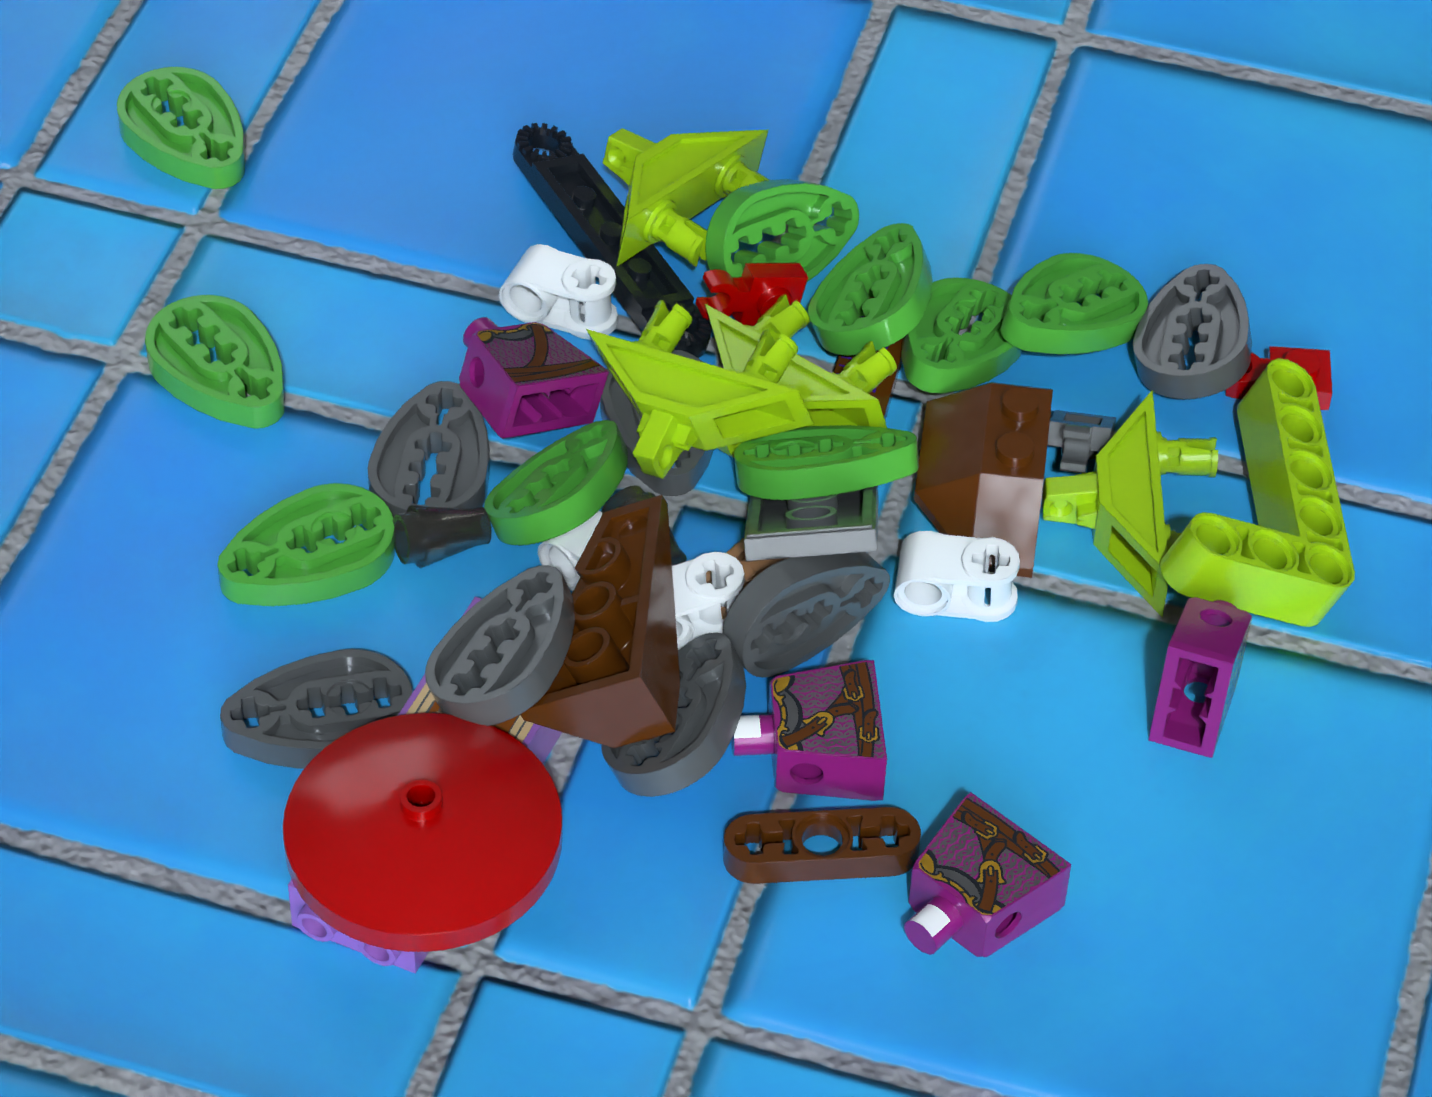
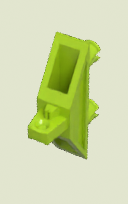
(676, 182)
(828, 396)
(695, 402)
(1125, 498)

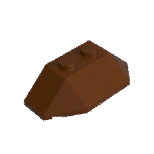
(986, 465)

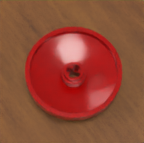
(422, 832)

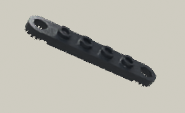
(595, 221)

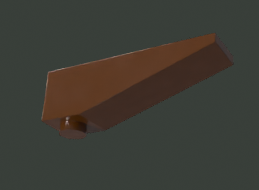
(624, 649)

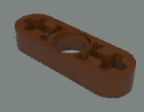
(801, 865)

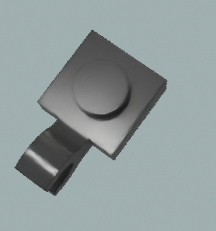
(1079, 437)

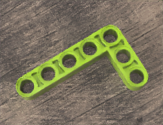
(1299, 551)

